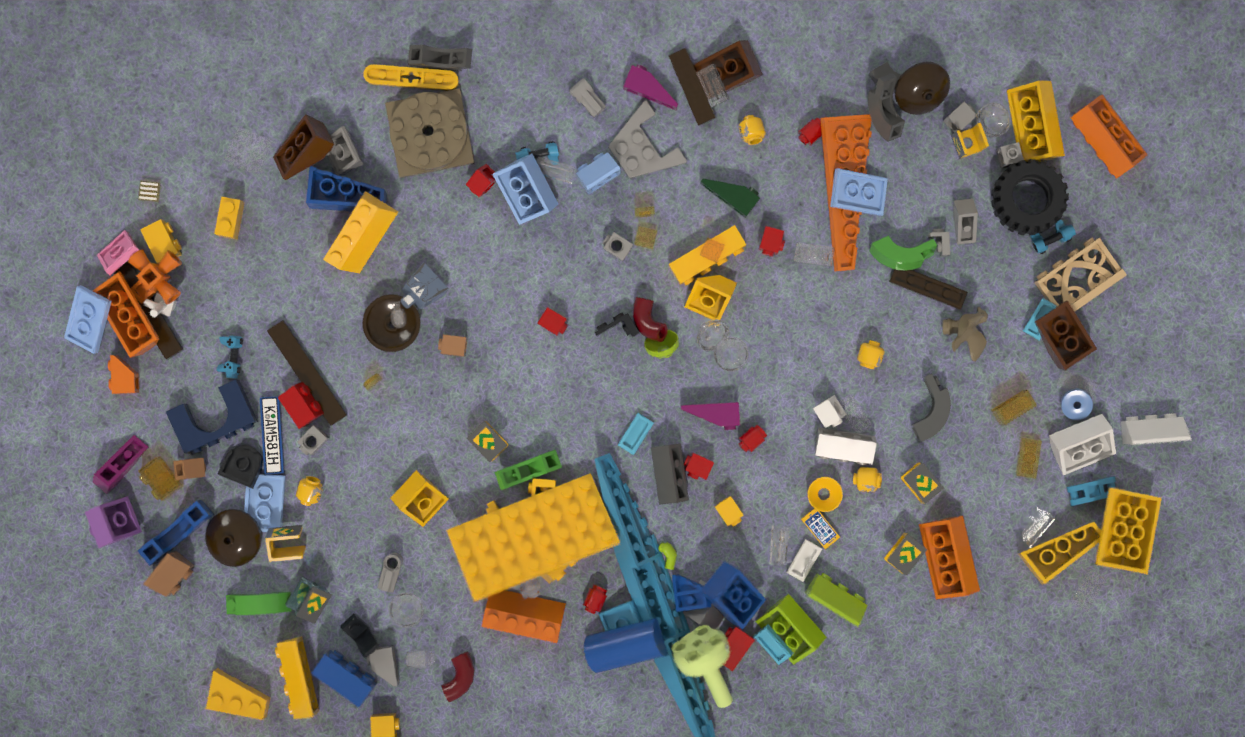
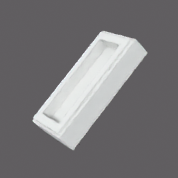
(804, 560)

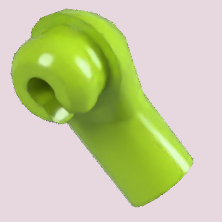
(670, 554)

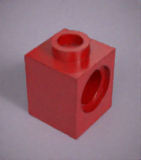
(481, 180)
(553, 322)

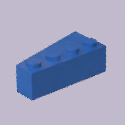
(337, 193)

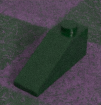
(736, 196)

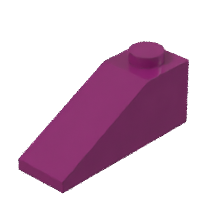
(645, 85)
(719, 414)
(119, 464)

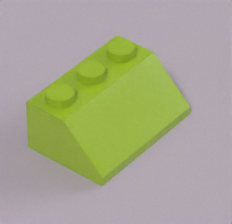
(837, 598)
(793, 627)

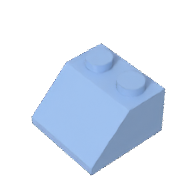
(598, 172)

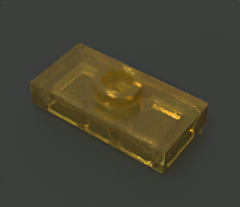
(1028, 458)

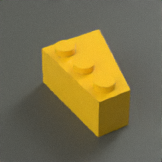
(235, 697)

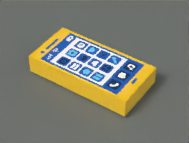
(820, 528)

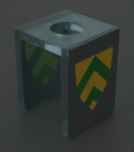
(308, 599)

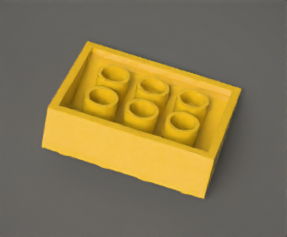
(1128, 530)

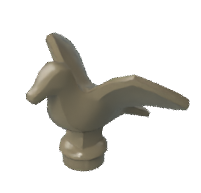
(967, 331)

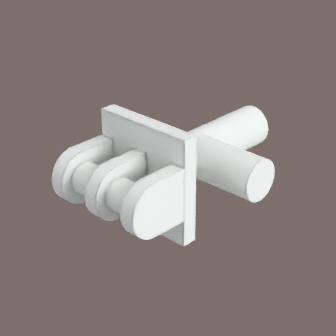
(159, 306)

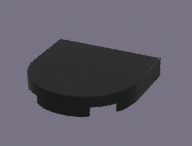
(242, 465)

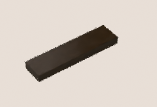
(692, 86)
(929, 287)

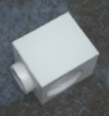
(830, 412)

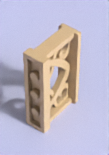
(1106, 278)

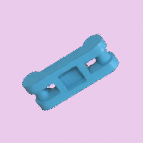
(1091, 490)

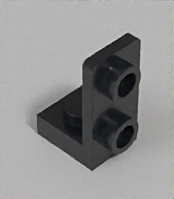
(629, 327)
(361, 634)

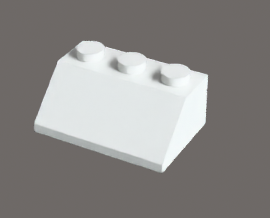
(1154, 429)
(1083, 444)

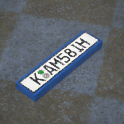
(272, 435)

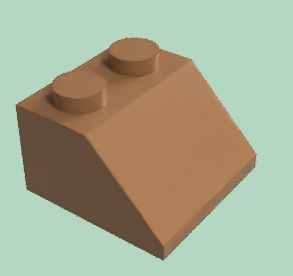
(169, 574)

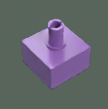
(112, 522)

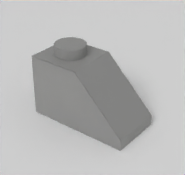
(965, 221)
(384, 664)

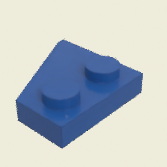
(688, 594)

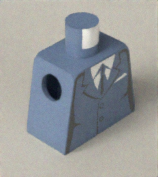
(423, 288)

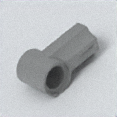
(585, 95)
(390, 574)

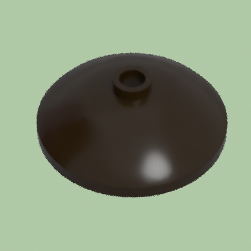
(919, 81)
(377, 328)
(241, 530)

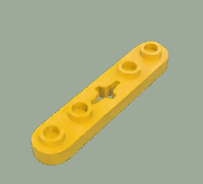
(430, 78)

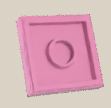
(117, 252)

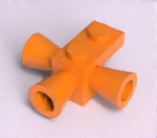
(154, 277)

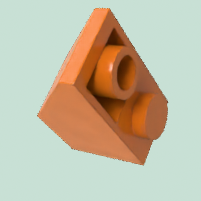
(123, 377)

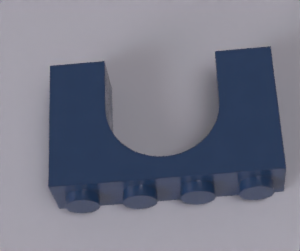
(239, 417)

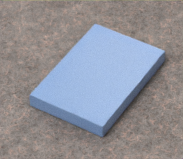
(858, 192)
(87, 319)
(266, 501)

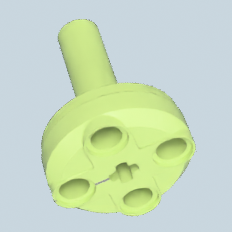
(702, 654)

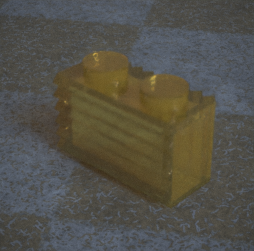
(1013, 407)
(159, 478)

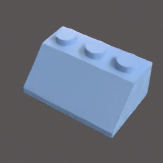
(525, 189)

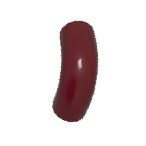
(644, 321)
(463, 677)

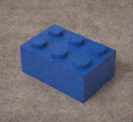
(733, 595)
(344, 677)

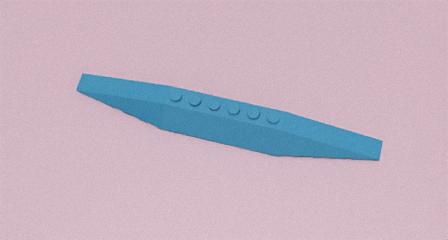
(652, 591)

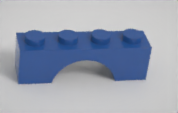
(179, 530)

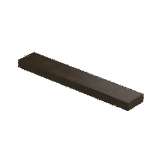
(167, 340)
(306, 372)

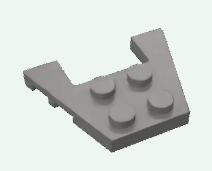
(635, 150)

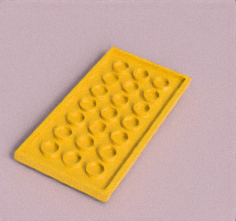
(532, 537)

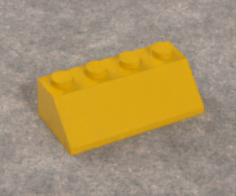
(1036, 121)
(360, 234)
(298, 678)

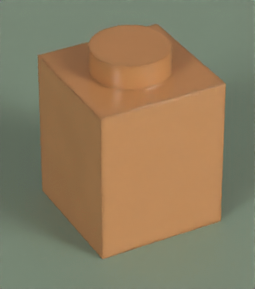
(453, 345)
(189, 468)

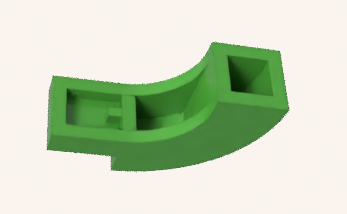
(901, 258)
(528, 469)
(257, 603)

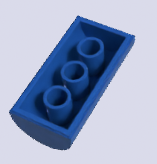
(624, 646)

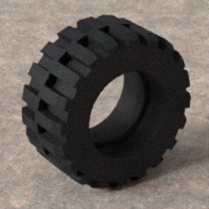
(1044, 177)

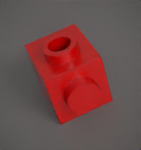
(771, 241)
(698, 466)

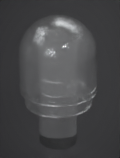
(398, 316)

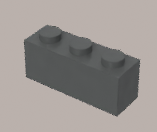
(669, 474)

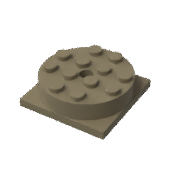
(442, 150)

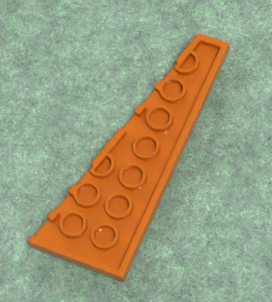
(844, 148)

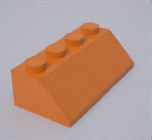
(1109, 136)
(127, 317)
(949, 557)
(525, 617)

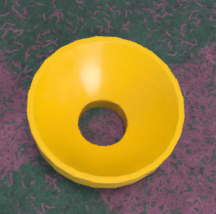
(832, 501)

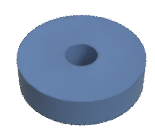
(1082, 410)

